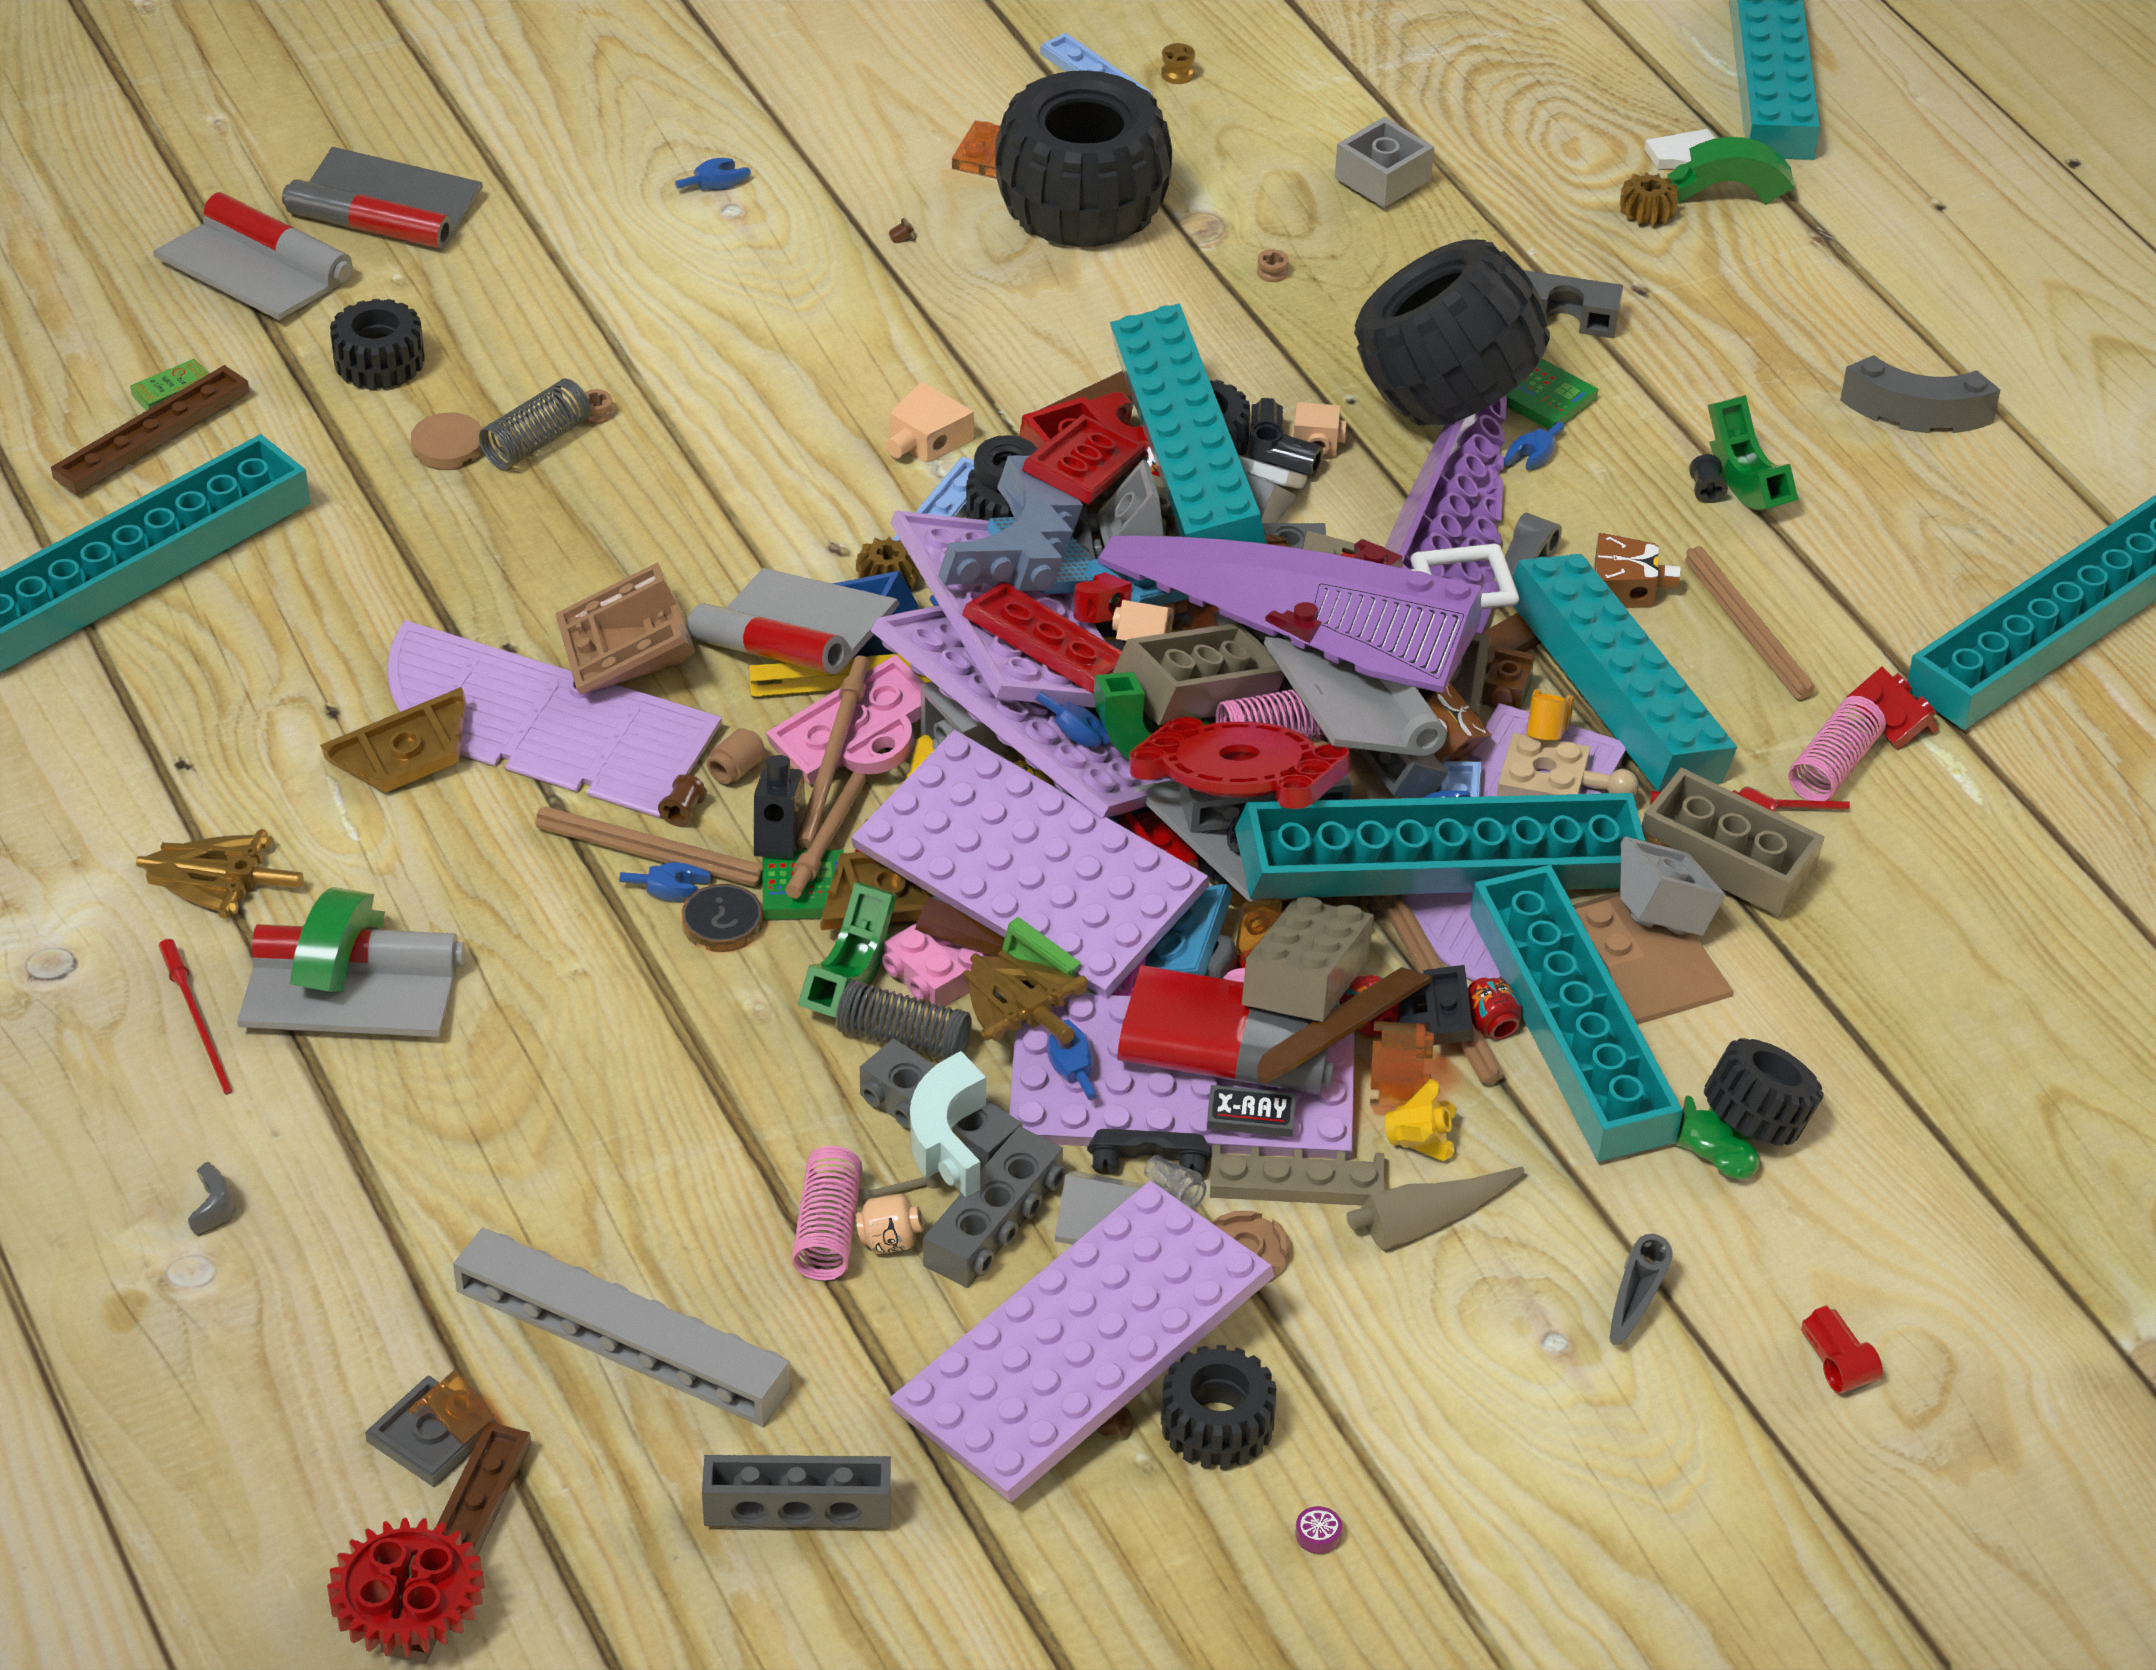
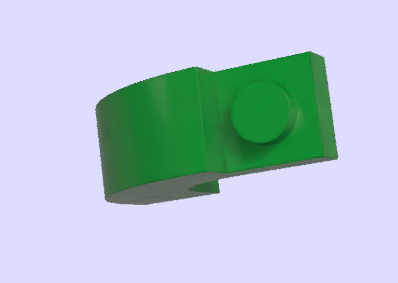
(1734, 160)
(1745, 467)
(1120, 709)
(330, 936)
(855, 953)

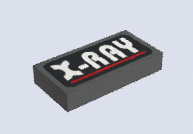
(1251, 1111)

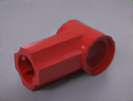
(1844, 1359)

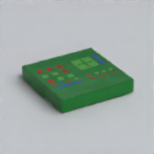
(1551, 395)
(812, 901)

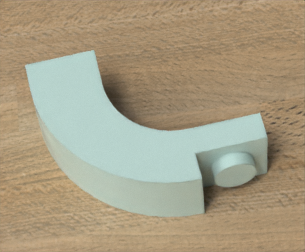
(940, 1101)

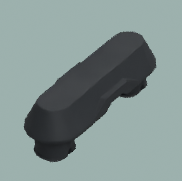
(1111, 1144)

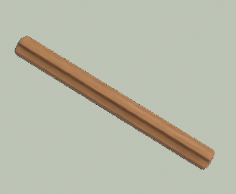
(1750, 623)
(648, 845)
(1425, 958)

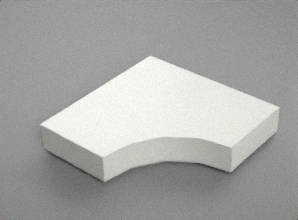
(1674, 149)
(1273, 473)

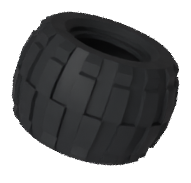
(1083, 158)
(1452, 332)

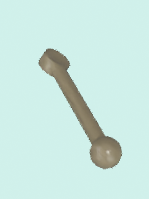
(931, 1182)

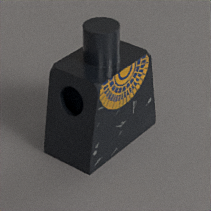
(779, 799)

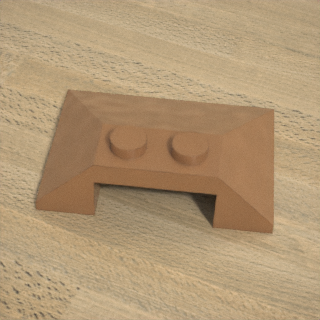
(625, 631)
(1651, 965)

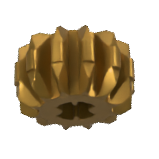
(1648, 199)
(886, 557)

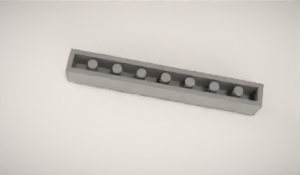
(623, 1326)

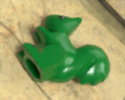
(1716, 1141)

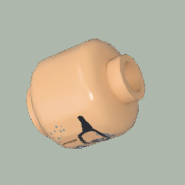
(889, 1224)

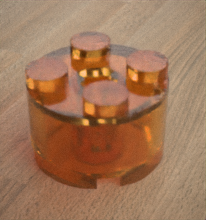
(1399, 1062)

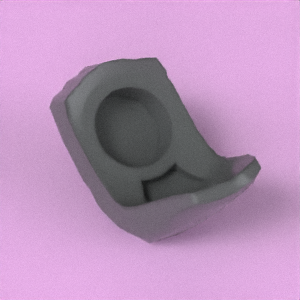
(1223, 958)
(218, 1206)

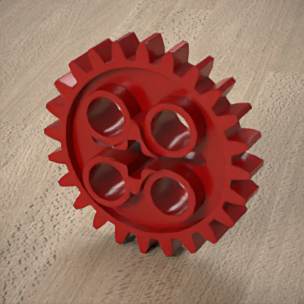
(444, 1582)

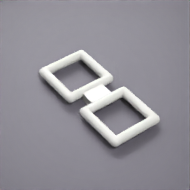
(1508, 594)

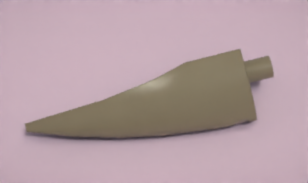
(1421, 1208)

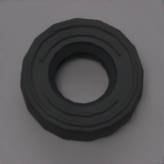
(995, 449)

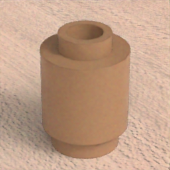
(735, 756)

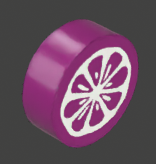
(1318, 1530)

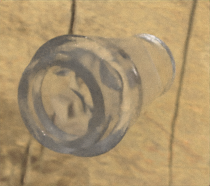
(1176, 1180)

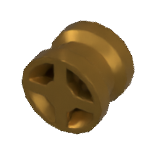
(1178, 63)

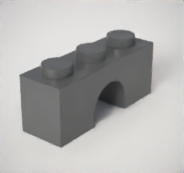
(1590, 301)

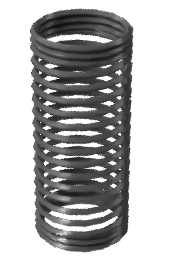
(507, 439)
(955, 1034)

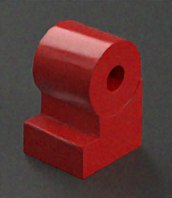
(1093, 598)

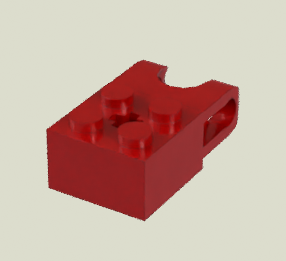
(1111, 410)

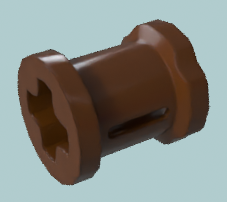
(678, 806)

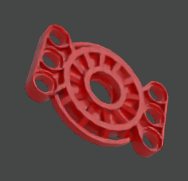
(1241, 760)

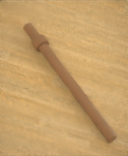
(850, 694)
(809, 863)

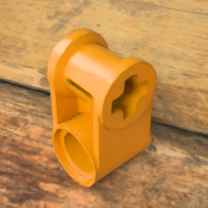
(1549, 715)

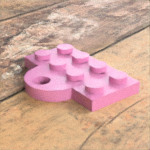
(878, 722)

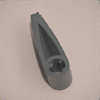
(1532, 539)
(1639, 1284)

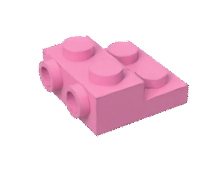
(928, 965)

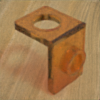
(1255, 922)
(456, 1406)

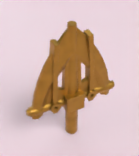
(230, 877)
(1023, 1003)

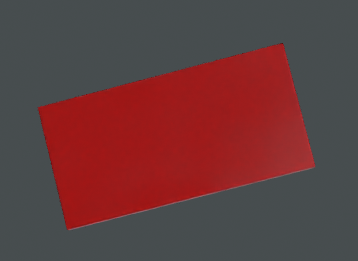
(1084, 459)
(1043, 634)

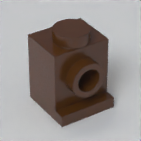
(1508, 678)

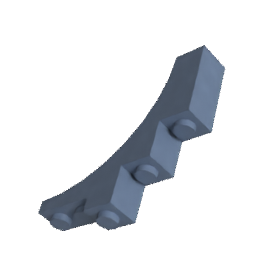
(1026, 551)

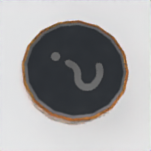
(722, 917)

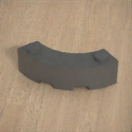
(1919, 400)

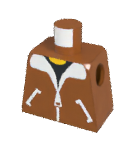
(1633, 569)
(1461, 724)

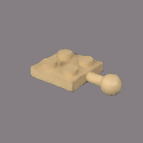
(1566, 766)

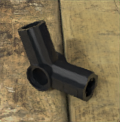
(1275, 448)

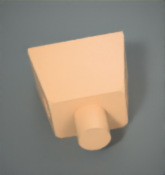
(928, 425)

